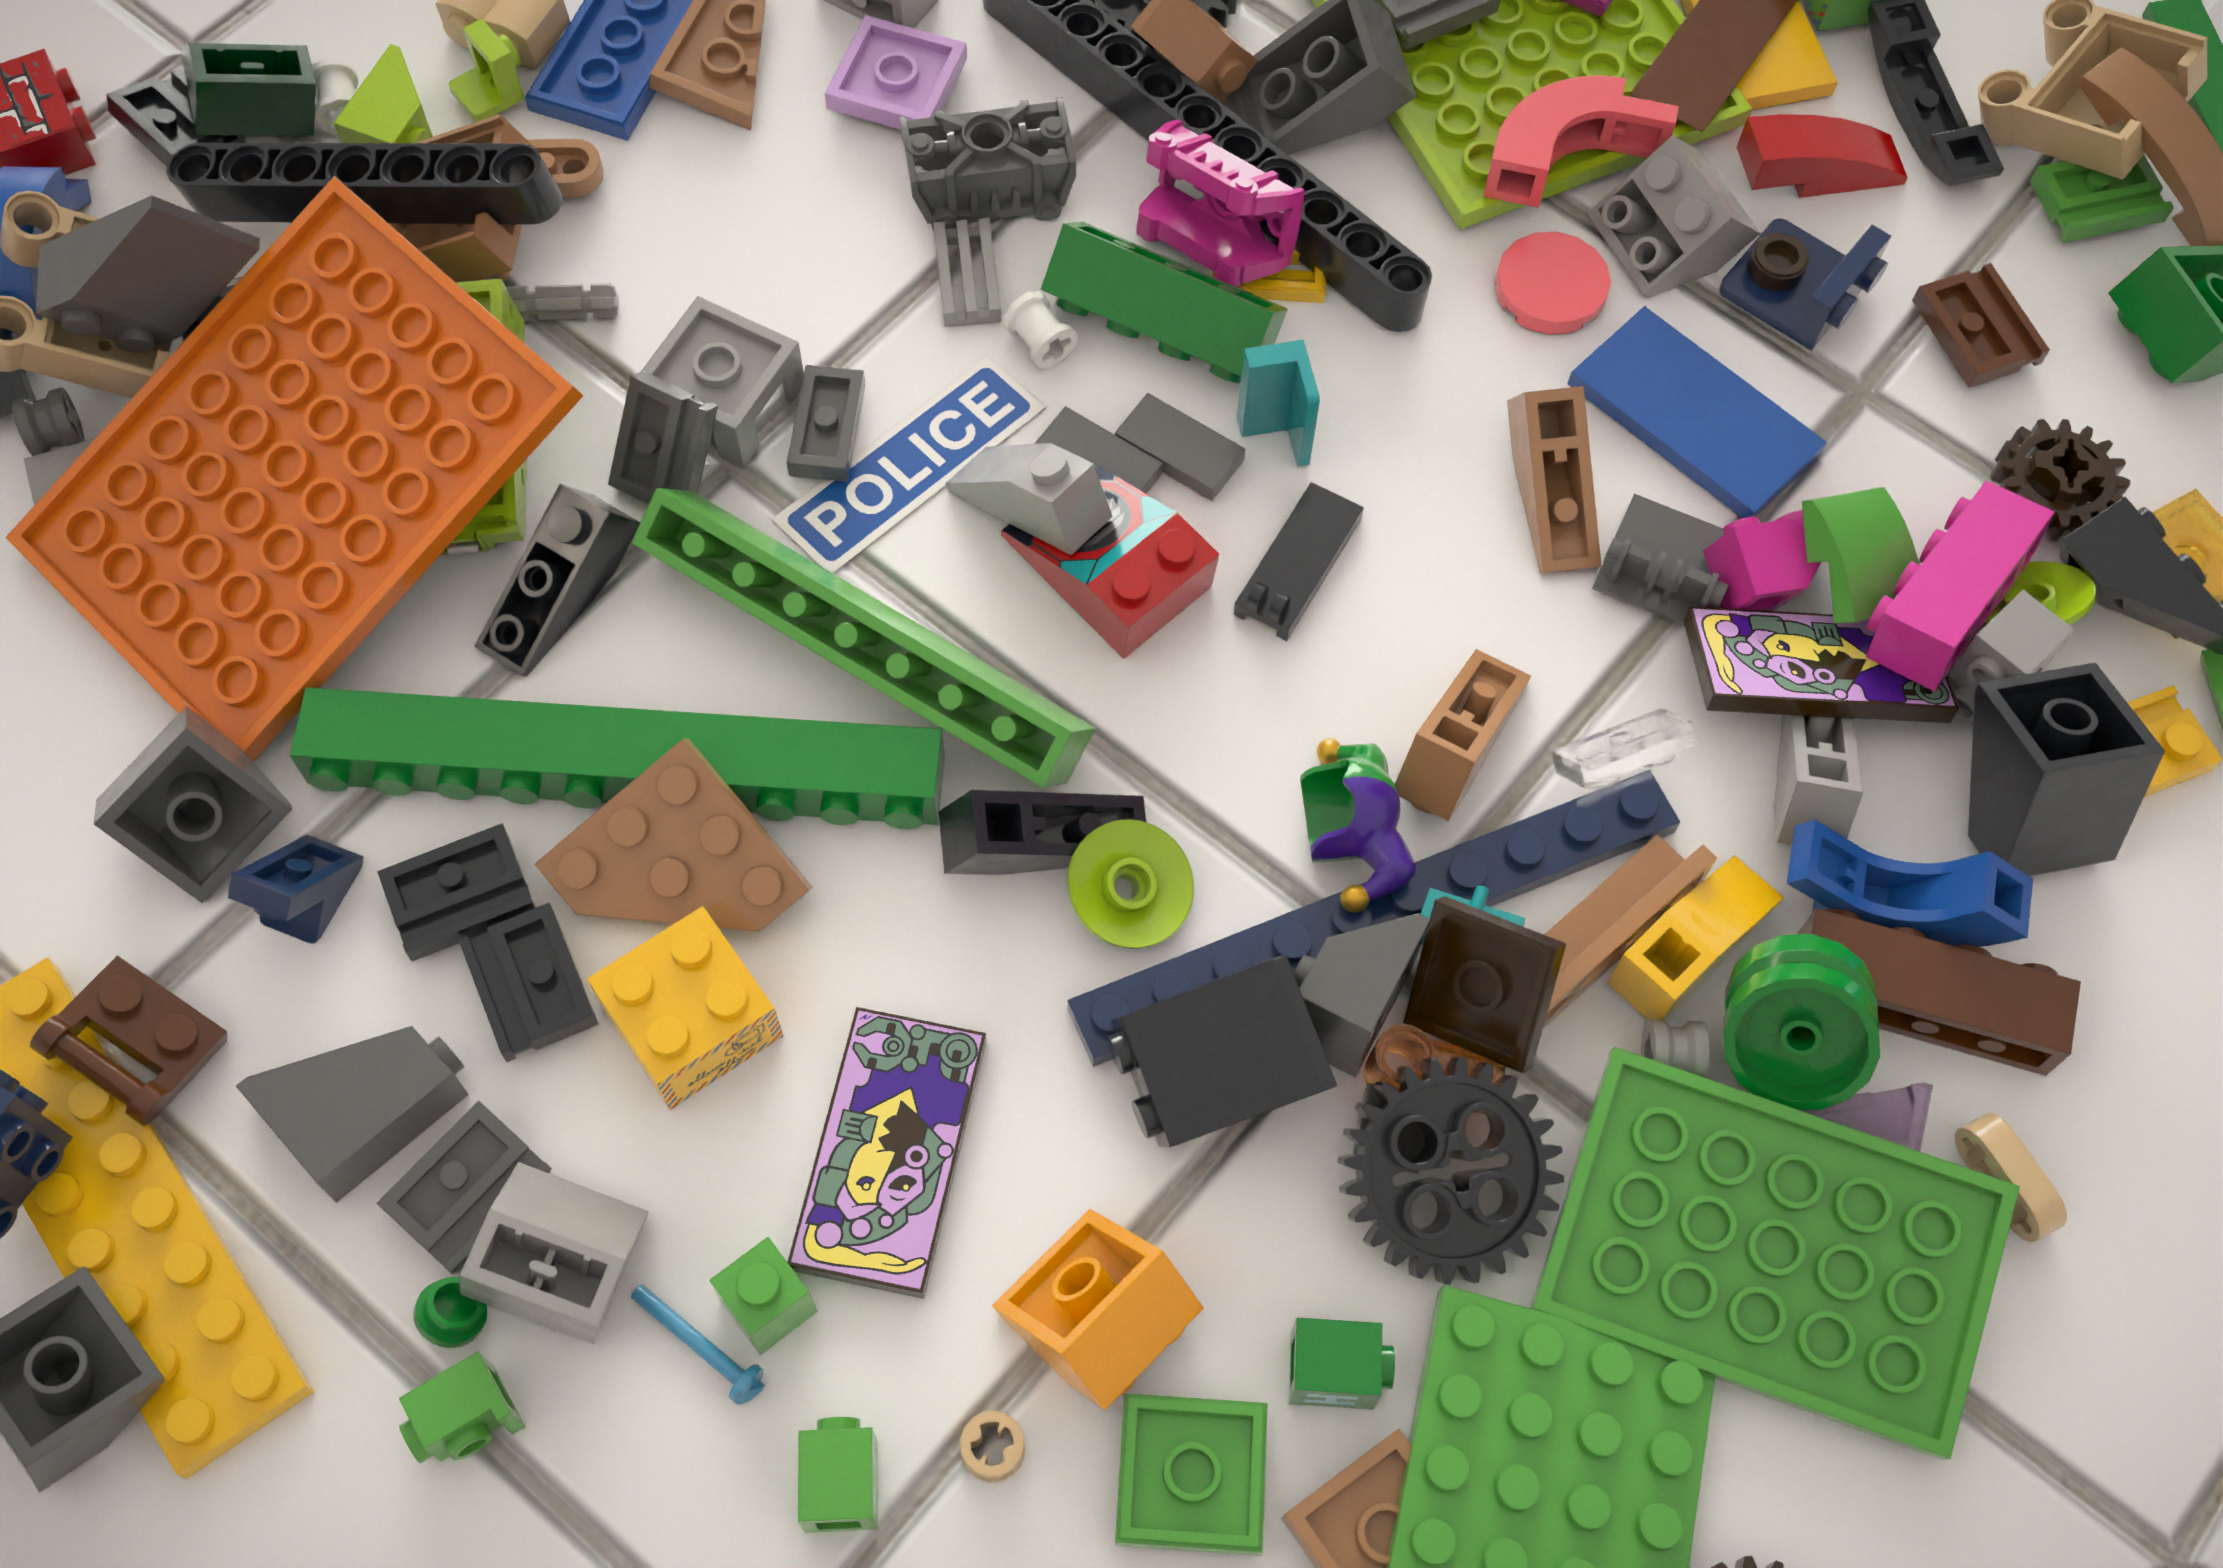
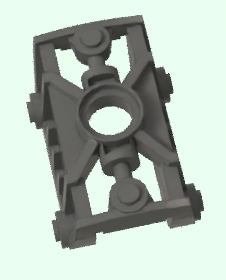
(992, 163)

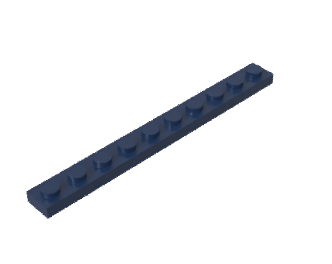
(1503, 861)

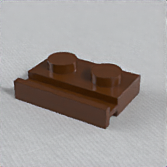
(1980, 325)

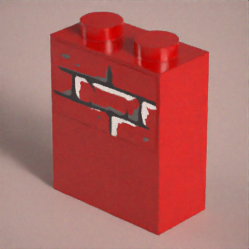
(38, 116)

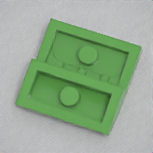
(1864, 545)

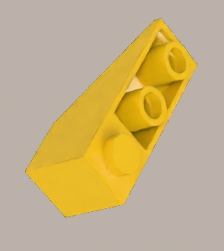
(1693, 939)

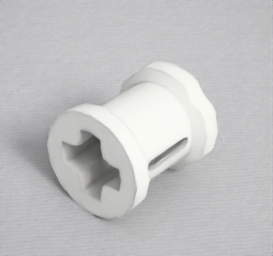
(335, 86)
(1040, 329)

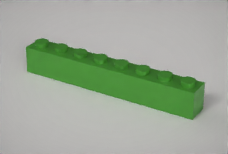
(864, 637)

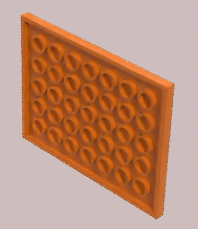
(292, 469)

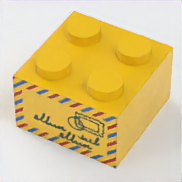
(686, 1007)

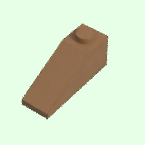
(1556, 477)
(1460, 734)

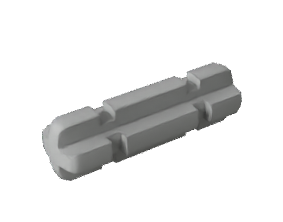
(566, 301)

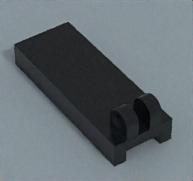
(1299, 560)

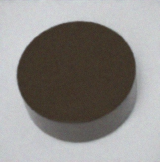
(1778, 262)

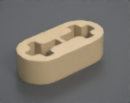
(1996, 1150)

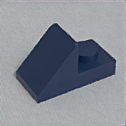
(297, 886)

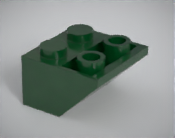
(250, 89)

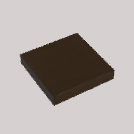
(1484, 983)

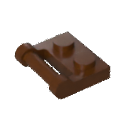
(141, 1022)

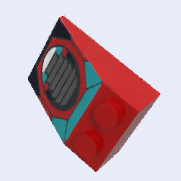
(1131, 571)

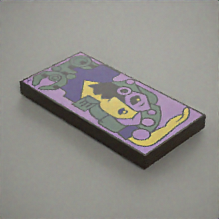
(1802, 668)
(888, 1153)

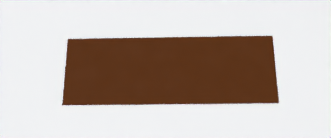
(1710, 56)

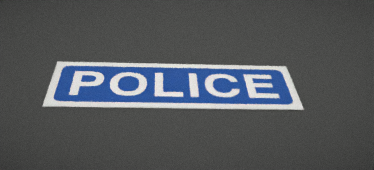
(908, 464)

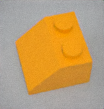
(1099, 1307)

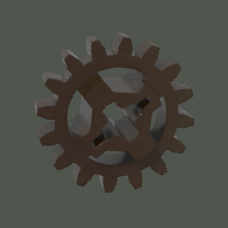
(2062, 473)

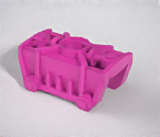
(1224, 224)

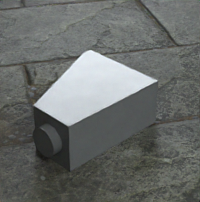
(357, 1104)

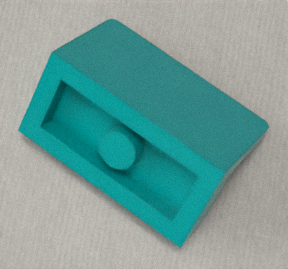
(1279, 395)

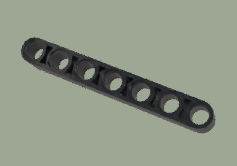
(394, 179)

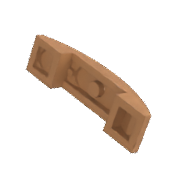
(2171, 139)

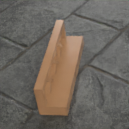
(1620, 913)

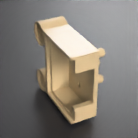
(2057, 113)
(43, 343)

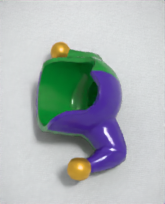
(1355, 815)

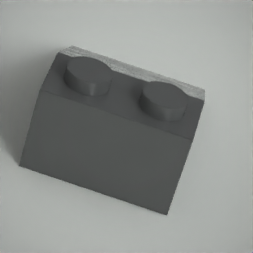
(1326, 77)
(139, 273)

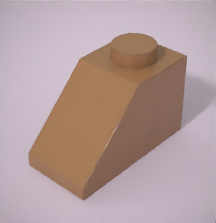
(1196, 45)

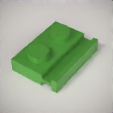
(2096, 203)

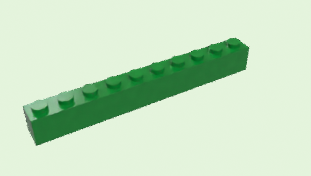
(595, 751)

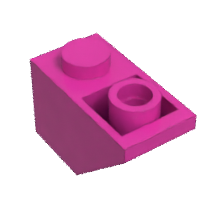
(1762, 562)

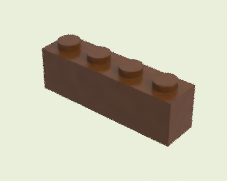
(1960, 993)

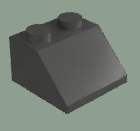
(191, 805)
(1357, 984)
(69, 1378)

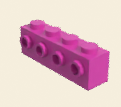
(1957, 585)

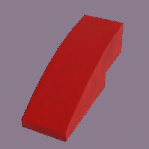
(1818, 155)

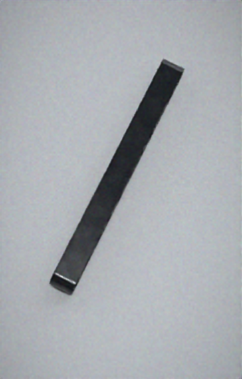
(1149, 91)

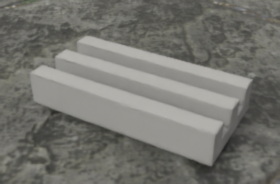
(963, 237)

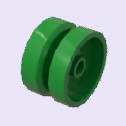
(1801, 1022)

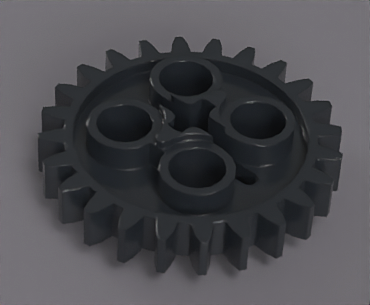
(1460, 1230)

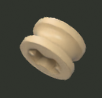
(972, 1438)

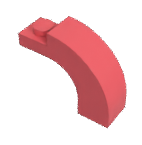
(1568, 119)

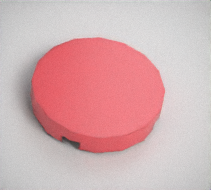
(1552, 282)

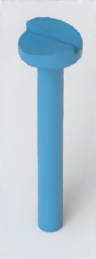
(745, 1382)

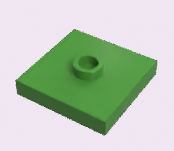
(1192, 1474)

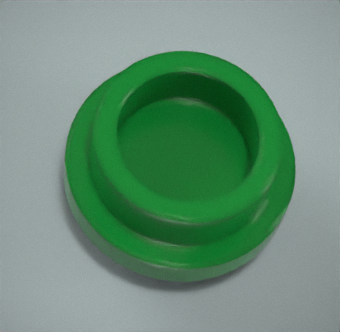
(447, 1316)

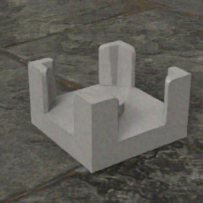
(731, 365)

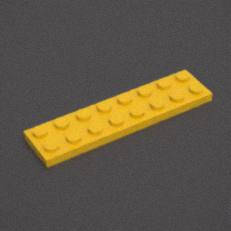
(148, 1246)

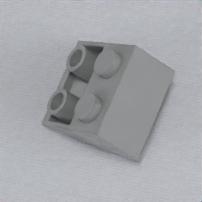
(1673, 219)
(552, 1252)

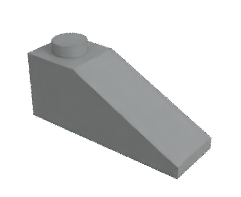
(1037, 491)
(1817, 774)

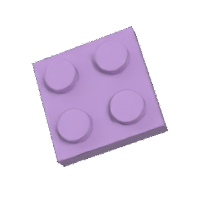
(895, 73)

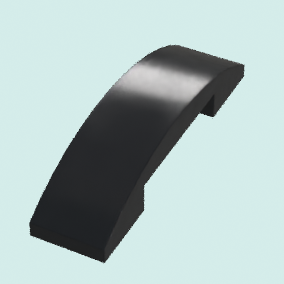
(1922, 96)

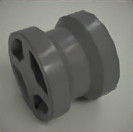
(47, 421)

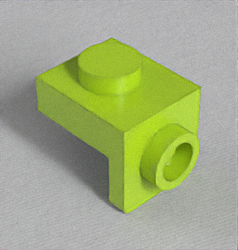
(494, 80)

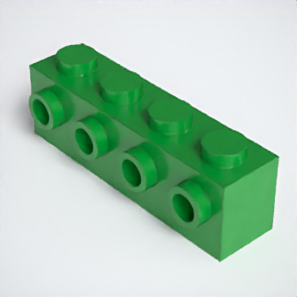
(1159, 299)

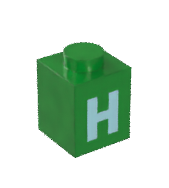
(1339, 1363)

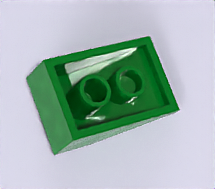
(2177, 310)

